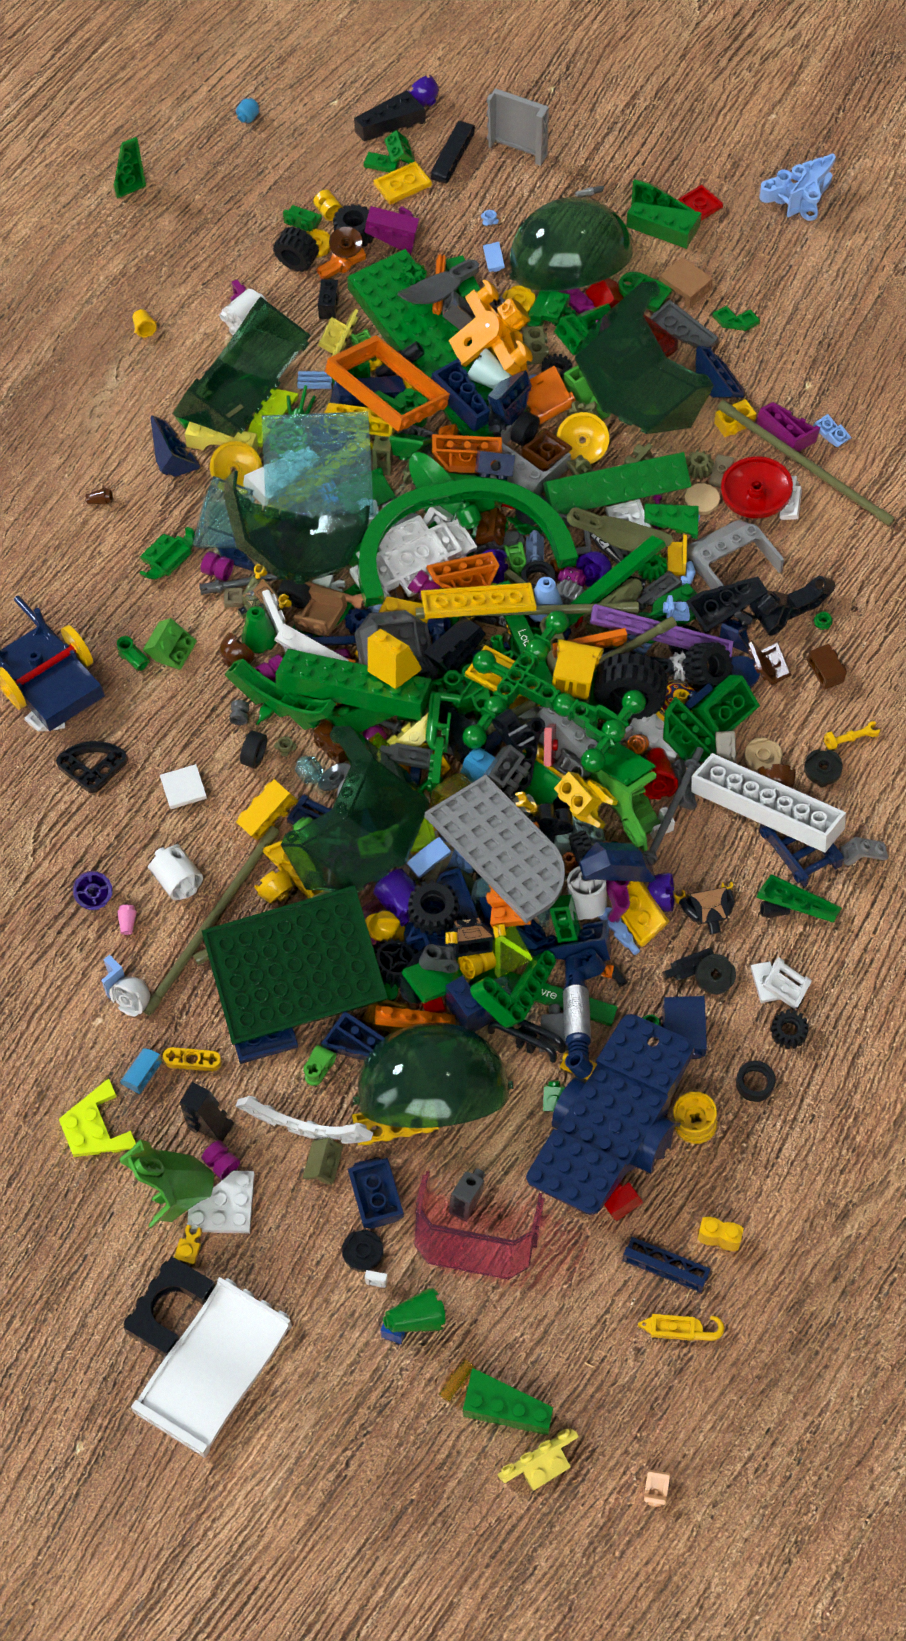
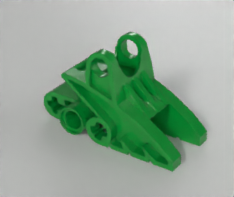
(473, 692)

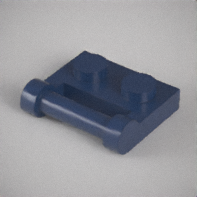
(299, 810)

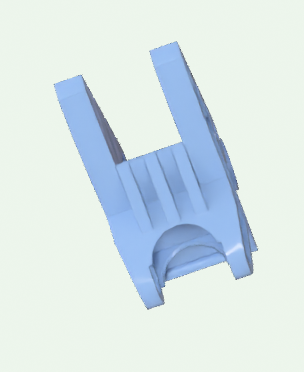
(806, 192)

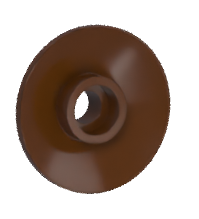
(343, 236)

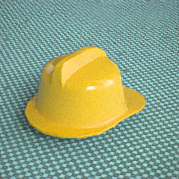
(384, 925)

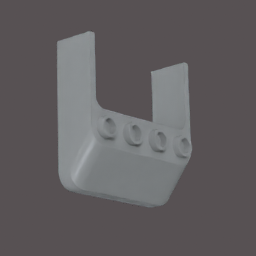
(524, 472)
(725, 542)
(570, 735)

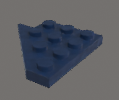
(465, 906)

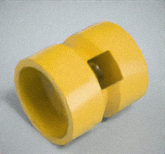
(326, 204)
(474, 965)

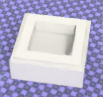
(376, 1279)

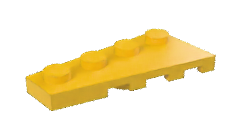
(279, 858)

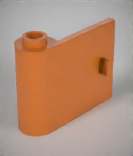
(549, 395)

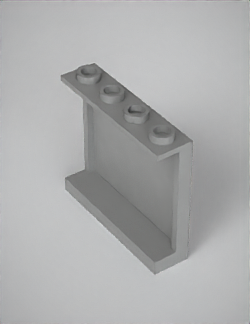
(518, 124)

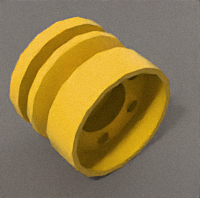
(693, 1107)

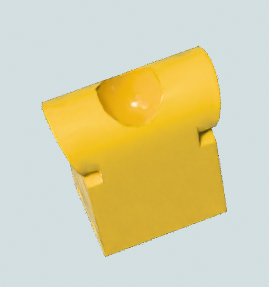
(575, 667)

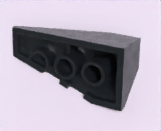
(721, 604)
(458, 724)

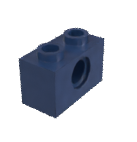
(505, 462)

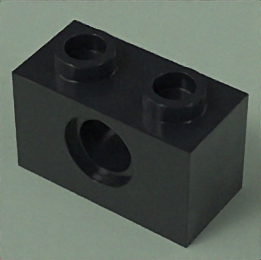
(328, 299)

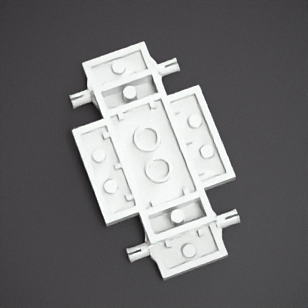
(413, 547)

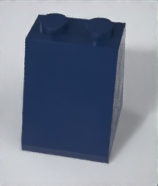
(464, 1006)
(687, 1019)

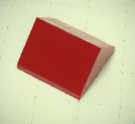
(604, 292)

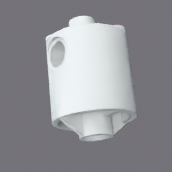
(238, 309)
(175, 872)
(587, 894)

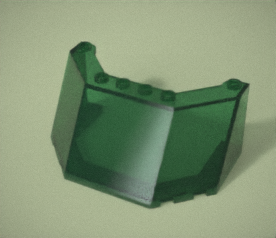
(244, 371)
(632, 372)
(368, 825)

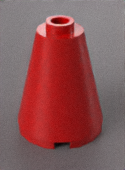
(666, 780)

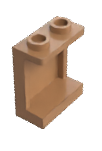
(687, 281)
(321, 612)

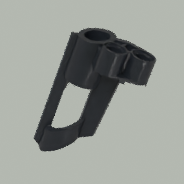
(552, 821)

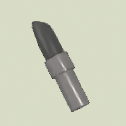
(589, 191)

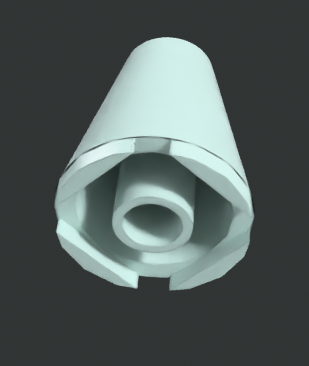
(487, 370)

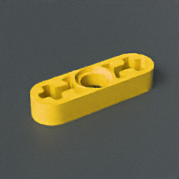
(207, 1054)

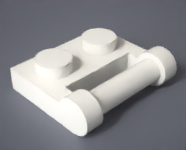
(785, 988)

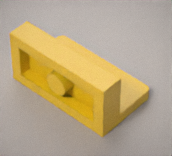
(677, 557)

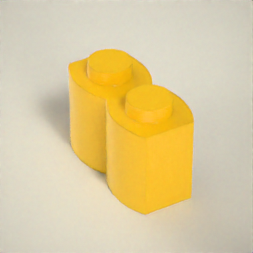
(715, 1232)

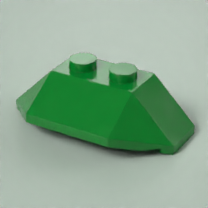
(686, 732)

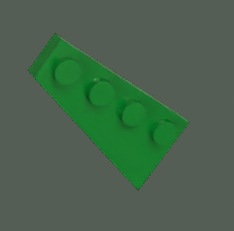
(793, 897)

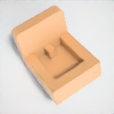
(656, 1488)

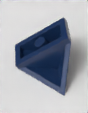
(735, 632)

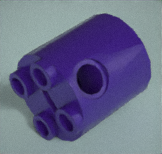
(395, 892)

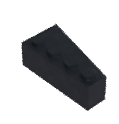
(389, 116)

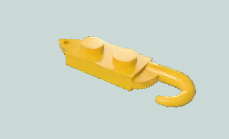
(680, 1328)

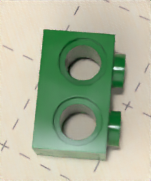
(571, 332)

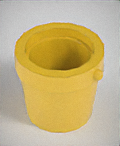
(144, 324)

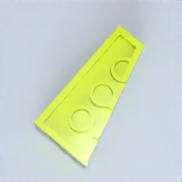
(274, 406)

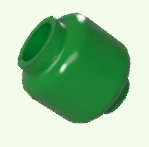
(468, 515)

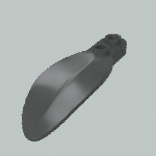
(440, 285)

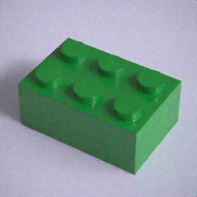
(726, 705)

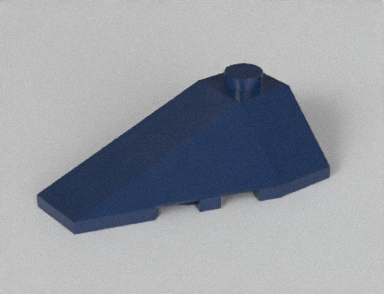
(170, 451)
(592, 936)

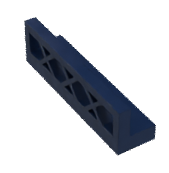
(664, 1269)

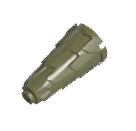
(627, 592)

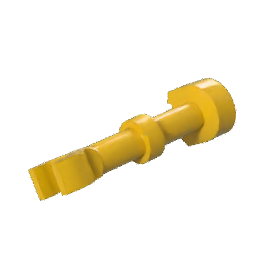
(832, 741)
(531, 807)

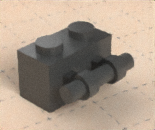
(503, 767)

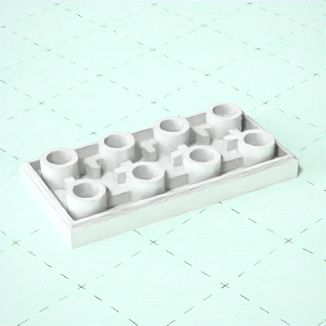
(272, 607)

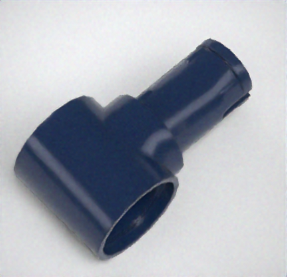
(438, 627)

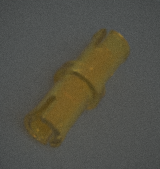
(456, 1380)

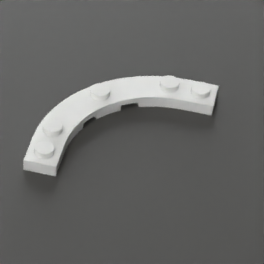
(347, 1134)

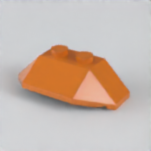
(459, 452)
(465, 572)

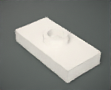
(760, 973)

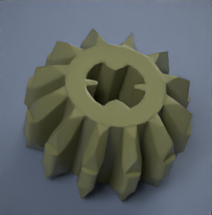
(699, 464)

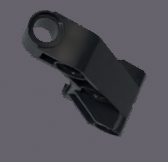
(777, 608)
(521, 735)

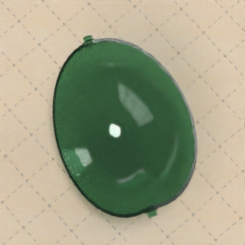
(569, 245)
(432, 1078)

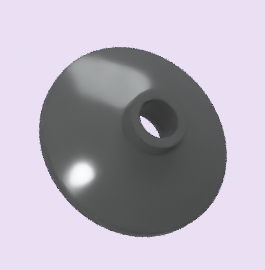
(333, 776)

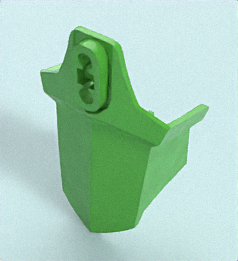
(632, 806)
(177, 1176)

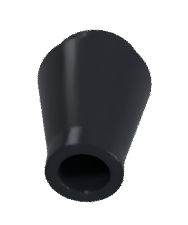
(772, 910)

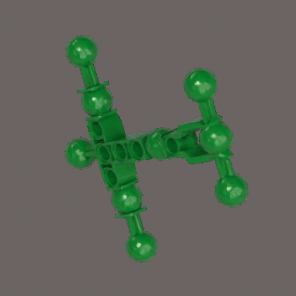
(562, 703)

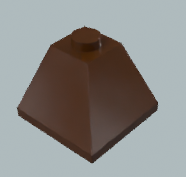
(545, 450)

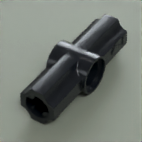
(411, 353)

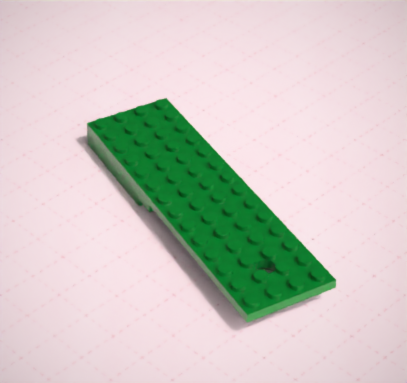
(406, 322)

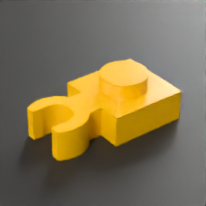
(188, 1248)

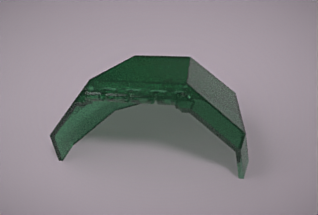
(289, 546)

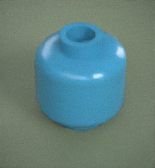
(247, 110)

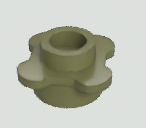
(285, 741)

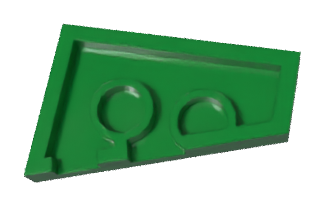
(676, 517)

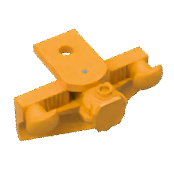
(494, 330)

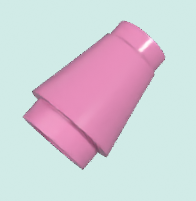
(126, 918)

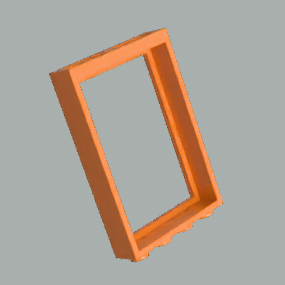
(376, 347)

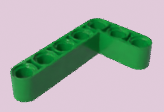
(514, 1007)

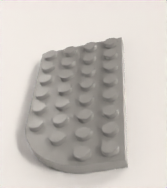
(502, 846)

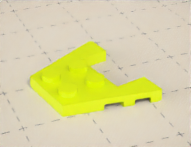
(86, 1129)

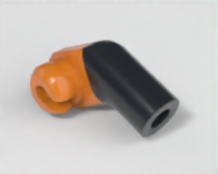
(614, 973)

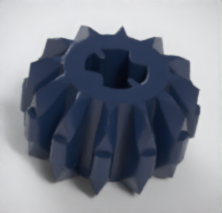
(355, 618)

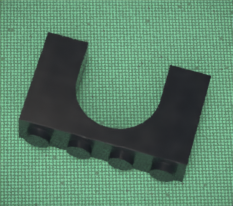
(173, 1277)

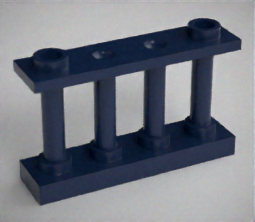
(832, 855)

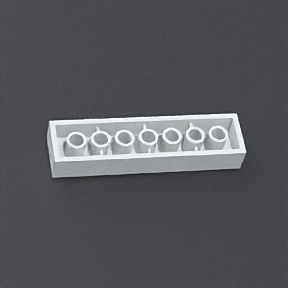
(768, 802)

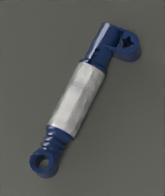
(577, 1009)

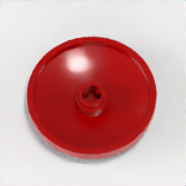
(756, 487)

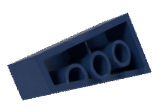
(388, 385)
(463, 395)

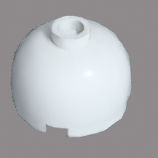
(131, 995)

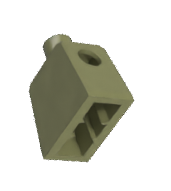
(380, 448)

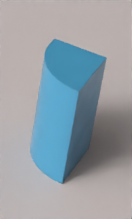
(141, 1070)

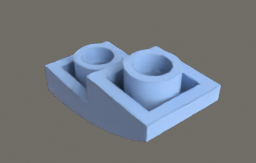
(493, 257)
(831, 432)
(429, 856)

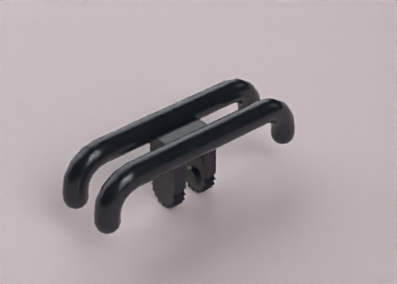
(528, 1034)

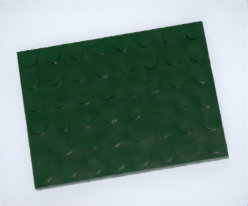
(294, 965)

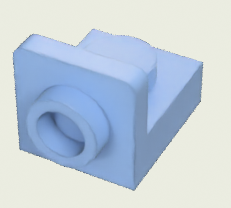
(677, 610)

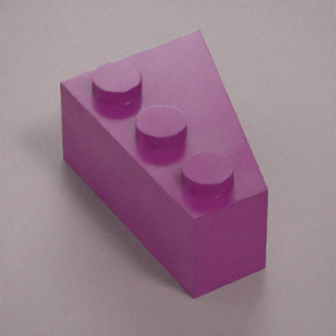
(392, 228)
(787, 427)

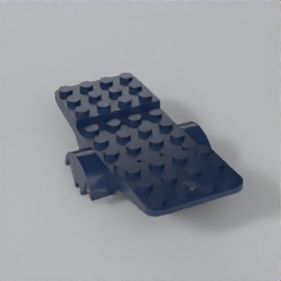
(613, 1117)

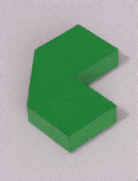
(742, 322)

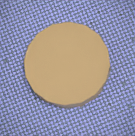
(703, 496)
(762, 753)

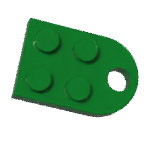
(637, 278)

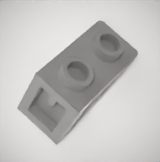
(862, 847)

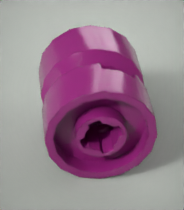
(217, 566)
(422, 582)
(269, 669)
(218, 1157)

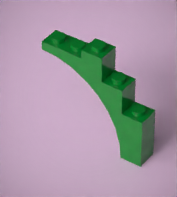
(259, 689)

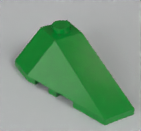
(129, 170)
(651, 194)

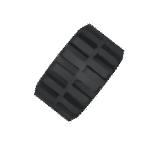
(354, 217)
(296, 249)
(696, 664)
(433, 892)

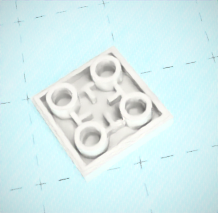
(183, 786)

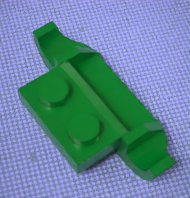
(548, 307)
(167, 554)

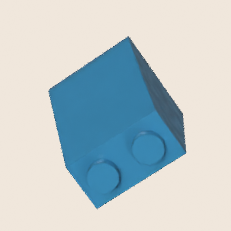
(476, 764)

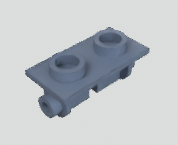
(534, 547)

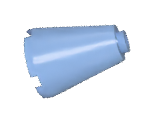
(546, 594)

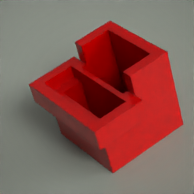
(623, 1201)

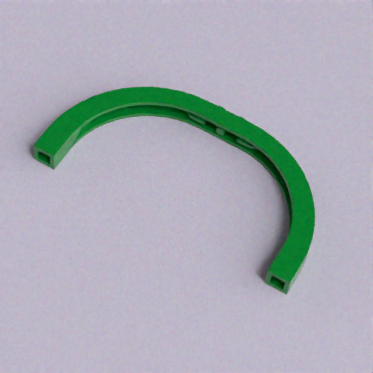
(453, 492)

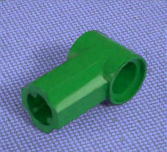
(131, 654)

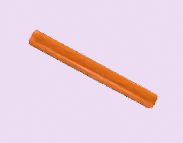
(440, 267)

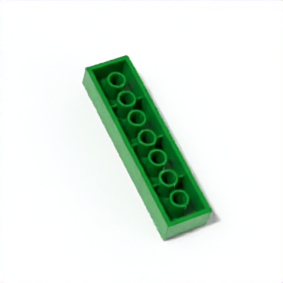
(618, 484)
(350, 685)

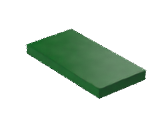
(431, 983)

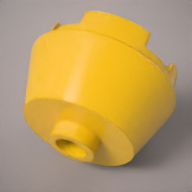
(275, 886)

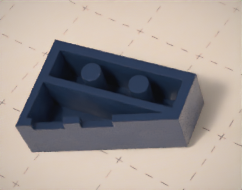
(351, 1038)

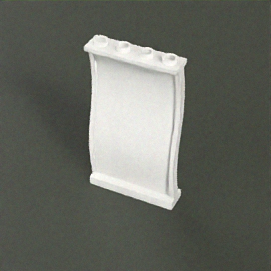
(212, 1366)

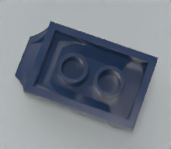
(375, 1192)

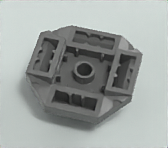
(398, 624)

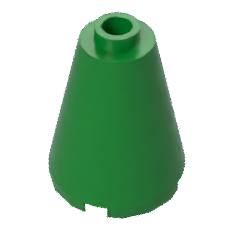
(258, 631)
(416, 1314)

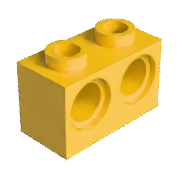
(728, 425)
(579, 791)

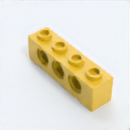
(377, 425)
(386, 1132)

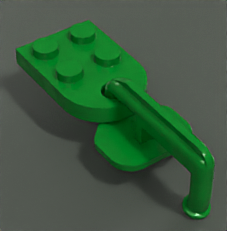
(680, 594)
(434, 742)

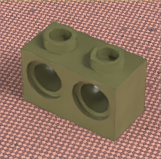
(535, 339)

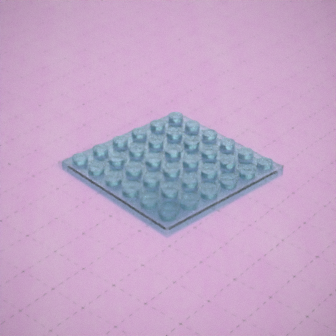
(317, 463)

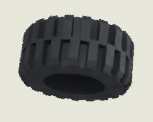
(627, 673)

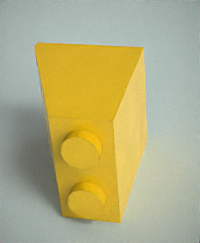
(391, 659)

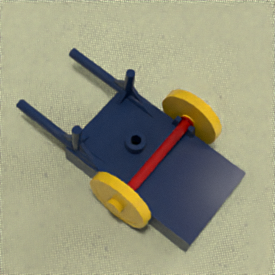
(48, 673)

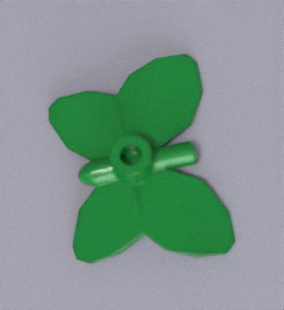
(523, 528)

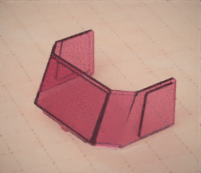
(472, 1250)

